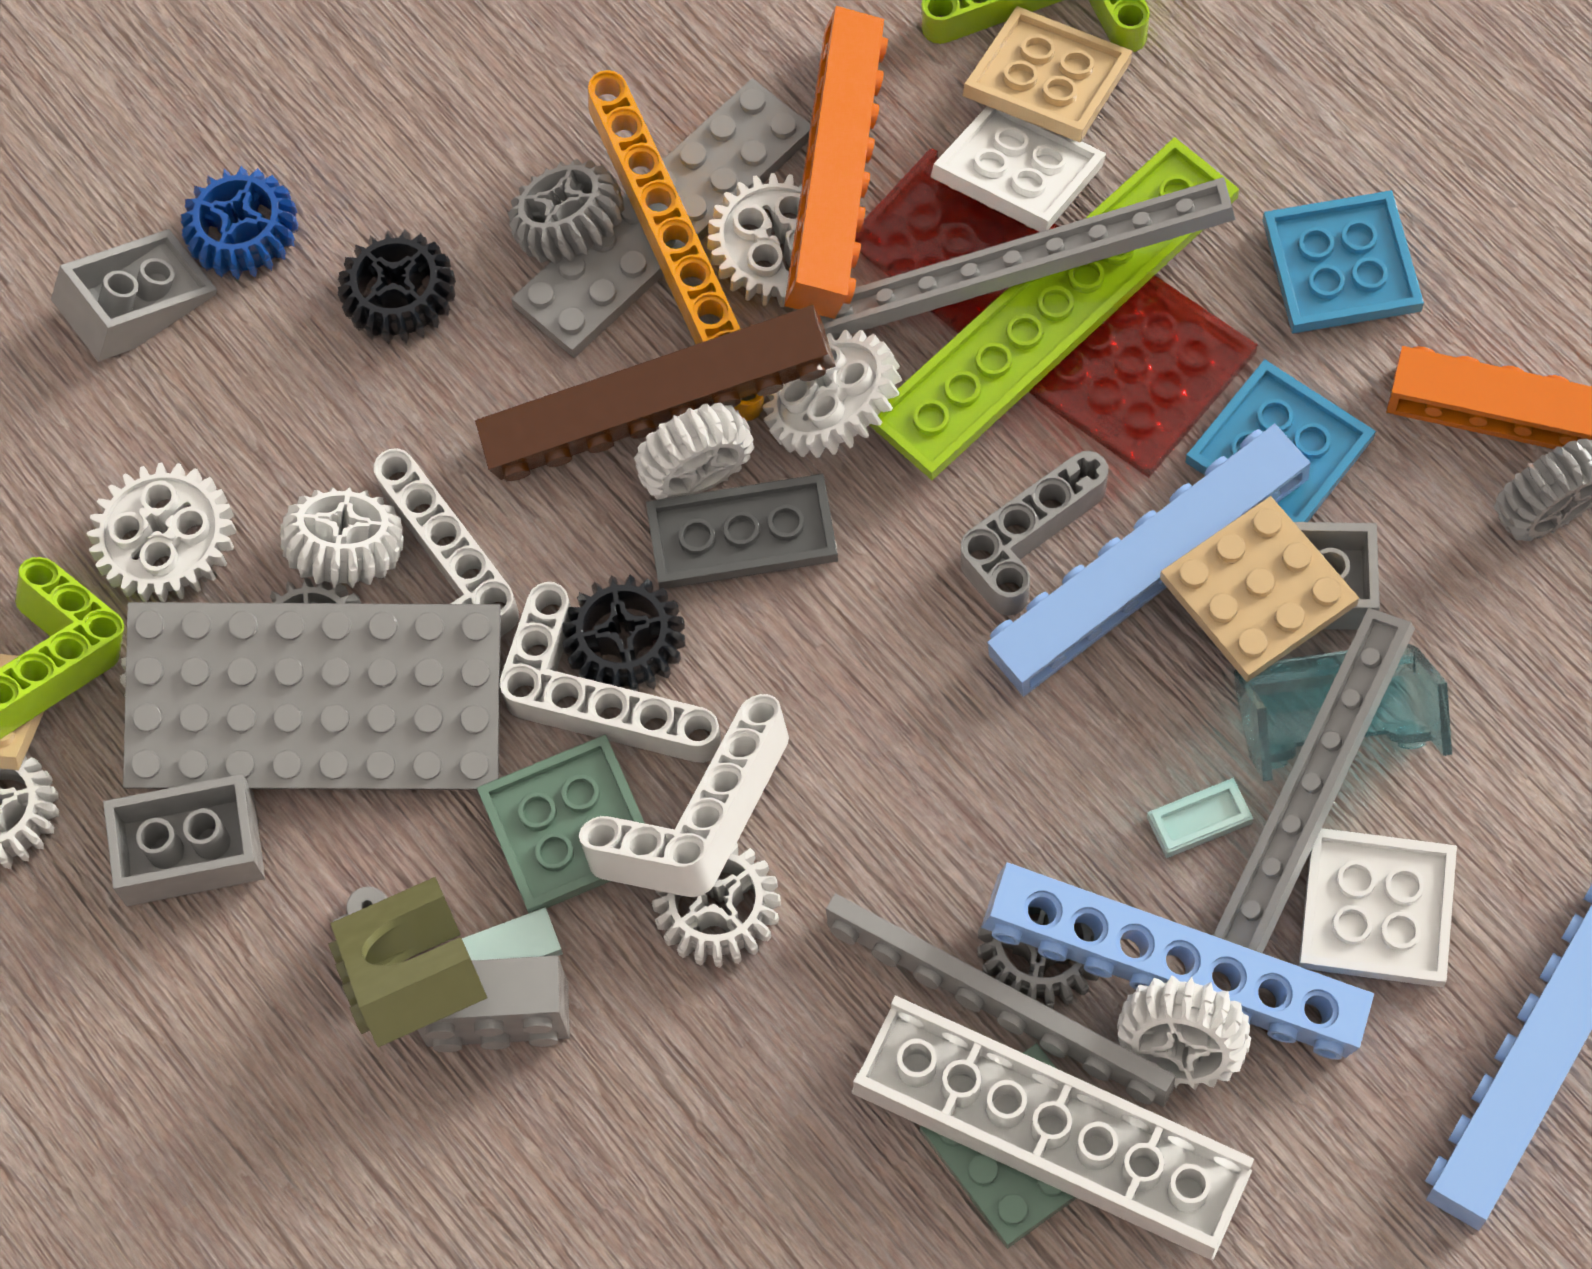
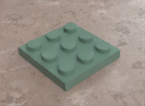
(542, 813)
(1004, 1196)

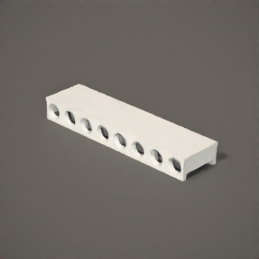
(1054, 1127)

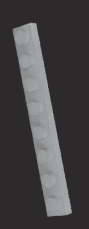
(1314, 780)
(1012, 1008)

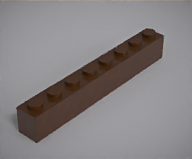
(652, 392)

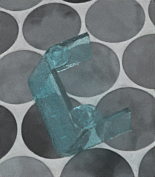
(1288, 695)

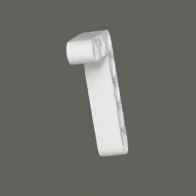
(438, 523)
(593, 696)
(695, 852)

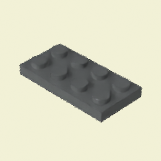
(741, 531)

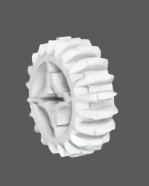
(694, 451)
(341, 537)
(31, 805)
(701, 915)
(1186, 1030)

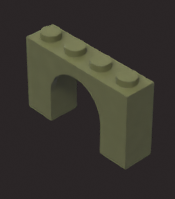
(396, 994)

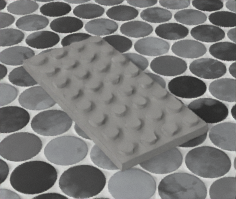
(312, 695)

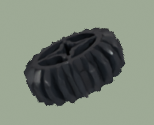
(394, 301)
(663, 627)

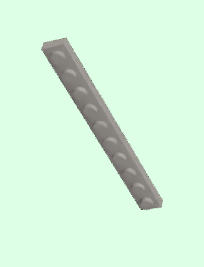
(1034, 257)

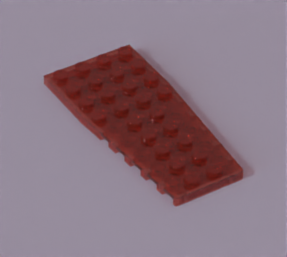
(1130, 382)

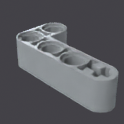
(1041, 524)

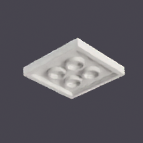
(1018, 168)
(1378, 907)

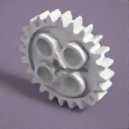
(740, 248)
(841, 402)
(189, 554)

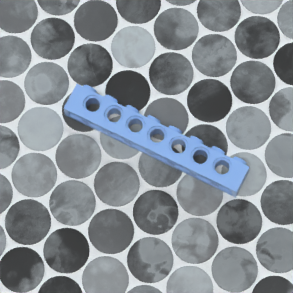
(1341, 1005)

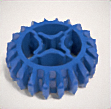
(246, 237)

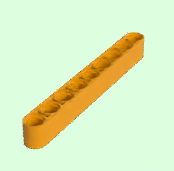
(663, 225)

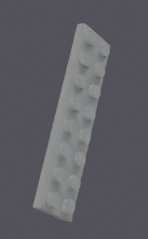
(740, 140)

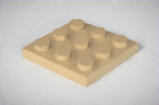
(1047, 74)
(1259, 588)

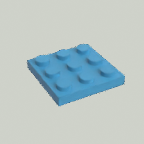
(1342, 261)
(1313, 424)

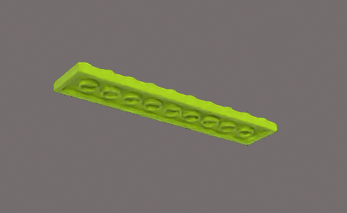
(1031, 329)

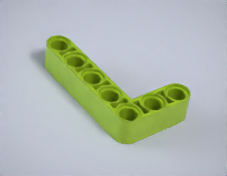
(969, 17)
(80, 647)

